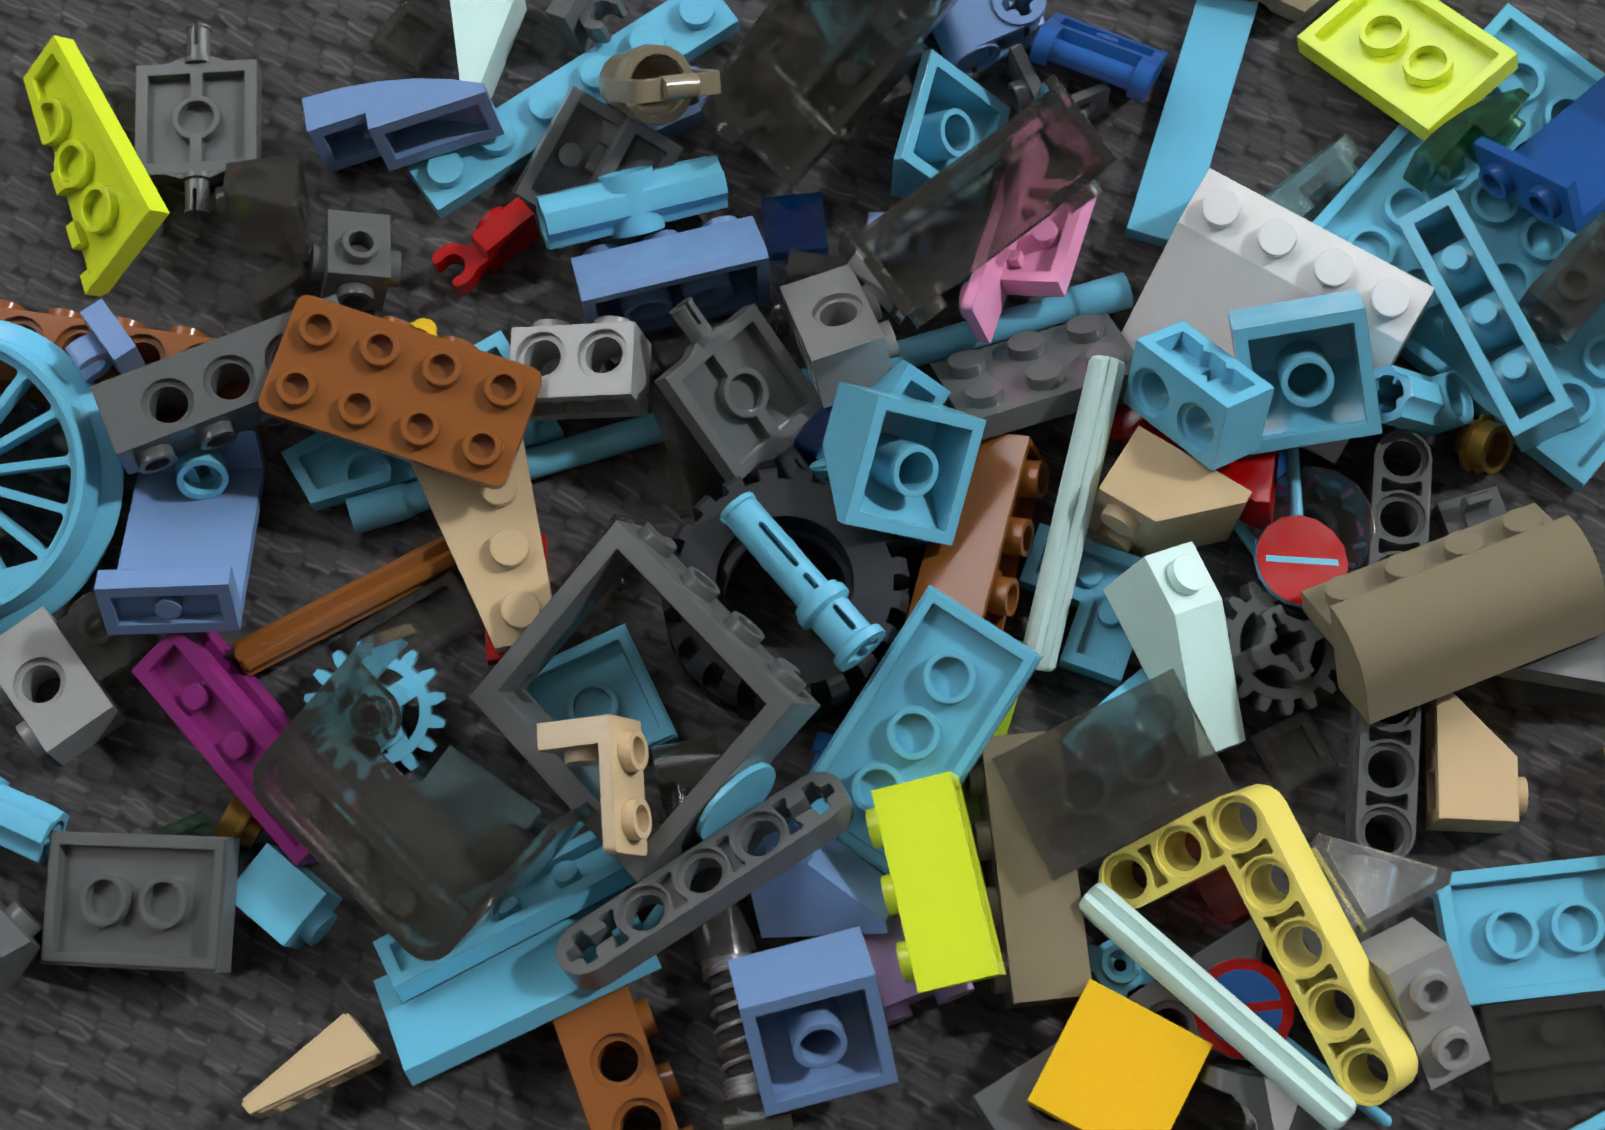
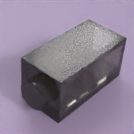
(1569, 288)

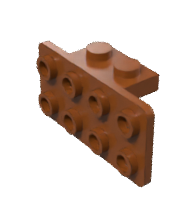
(401, 391)

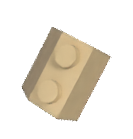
(1163, 499)

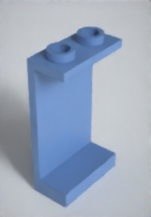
(186, 557)

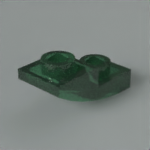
(1450, 144)

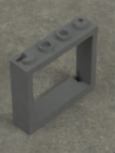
(733, 636)

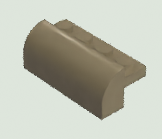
(1459, 610)

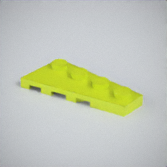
(94, 166)

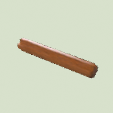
(342, 607)

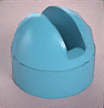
(190, 479)

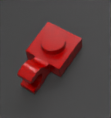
(496, 241)

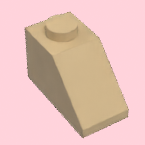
(1468, 772)

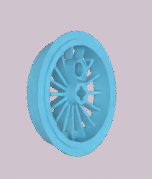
(94, 485)

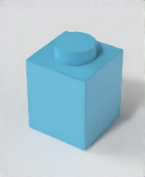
(286, 899)

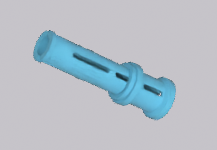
(820, 602)

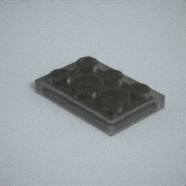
(1112, 774)

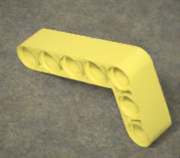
(1281, 924)

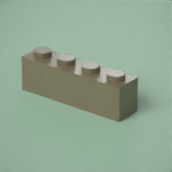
(1033, 916)

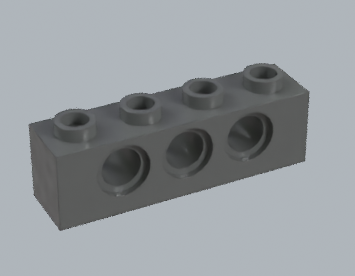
(195, 378)

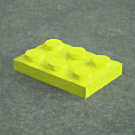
(1408, 58)

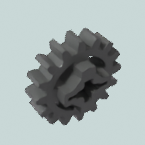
(1288, 669)

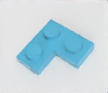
(1096, 638)

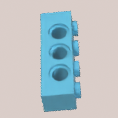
(1488, 320)

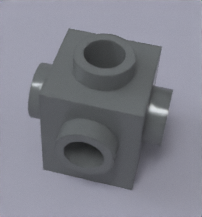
(355, 259)

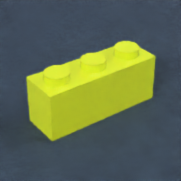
(934, 883)

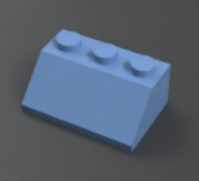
(642, 281)

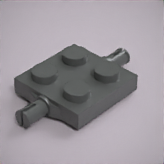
(197, 118)
(739, 392)

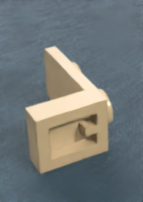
(622, 756)

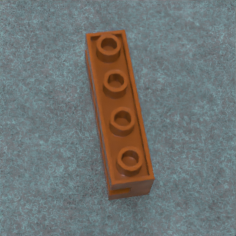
(991, 531)

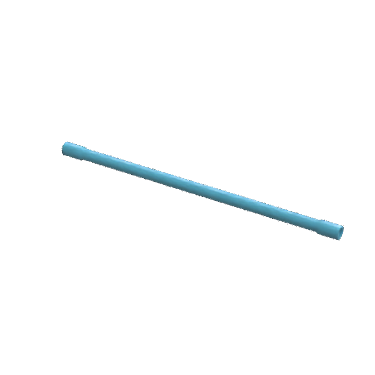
(1097, 297)

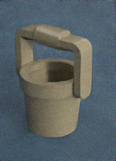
(654, 84)

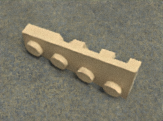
(494, 546)

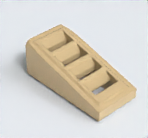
(325, 1062)

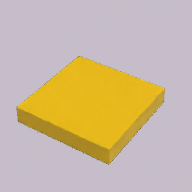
(1118, 1066)

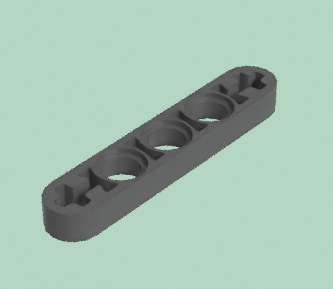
(689, 910)

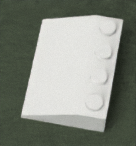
(1250, 252)

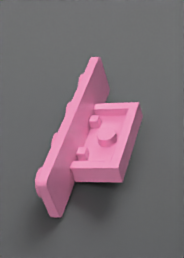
(1032, 266)

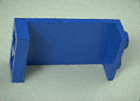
(1558, 169)

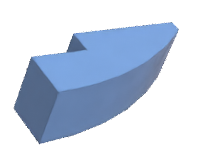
(399, 121)

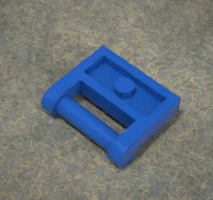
(1098, 54)

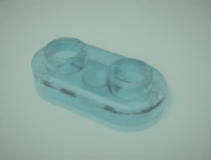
(1327, 167)

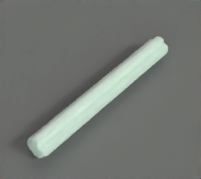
(1073, 508)
(1218, 1007)

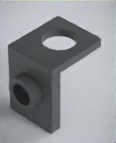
(1026, 85)

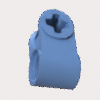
(984, 30)

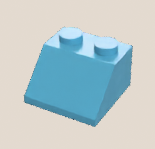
(1318, 363)
(899, 462)

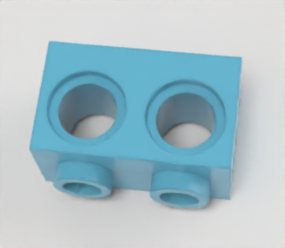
(1198, 395)

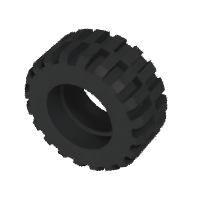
(807, 514)

